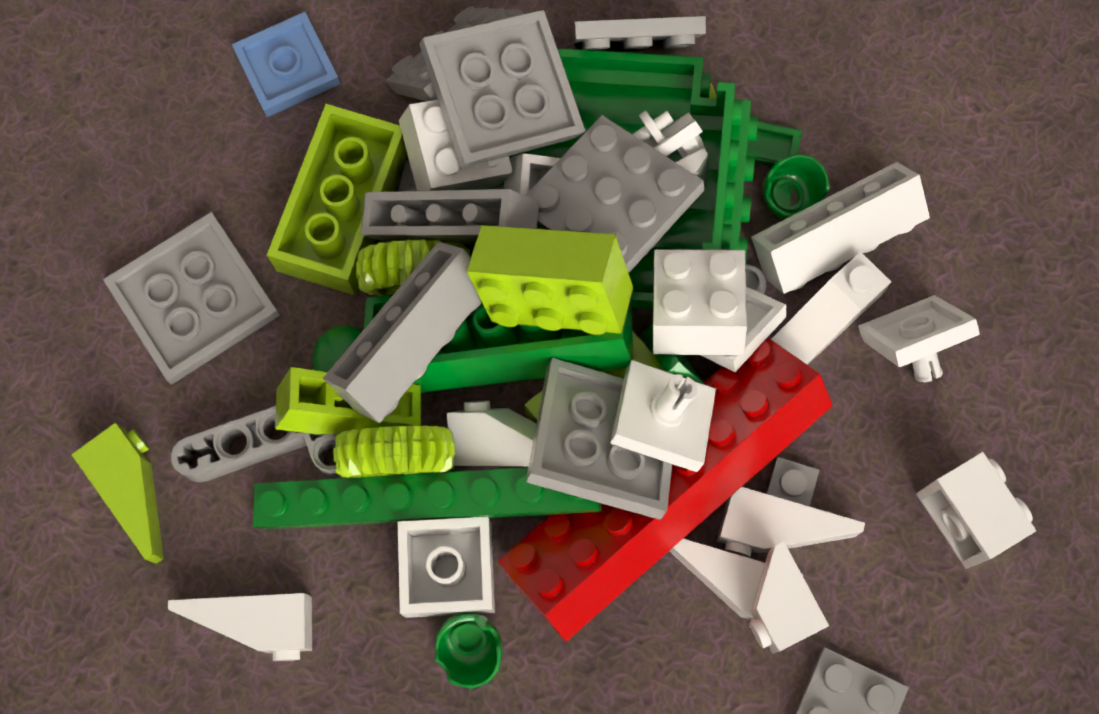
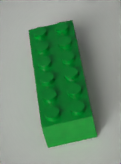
(494, 354)

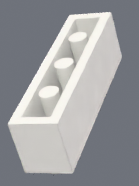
(841, 227)

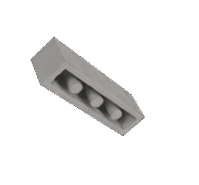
(445, 214)
(406, 333)

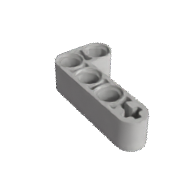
(258, 447)

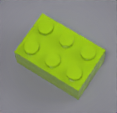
(551, 278)

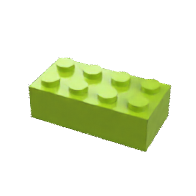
(325, 209)

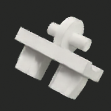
(679, 135)

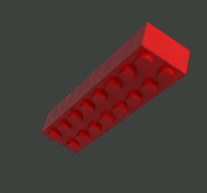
(586, 560)

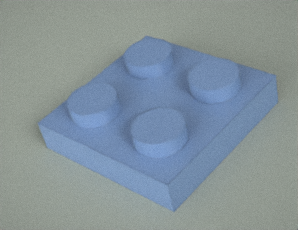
(286, 64)

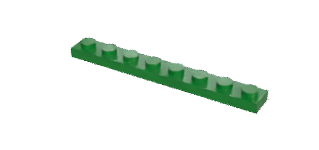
(408, 499)

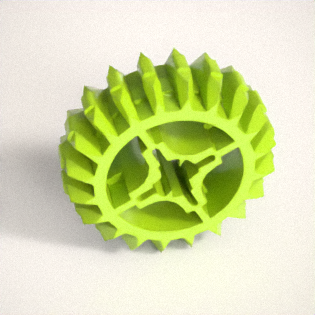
(387, 265)
(394, 451)

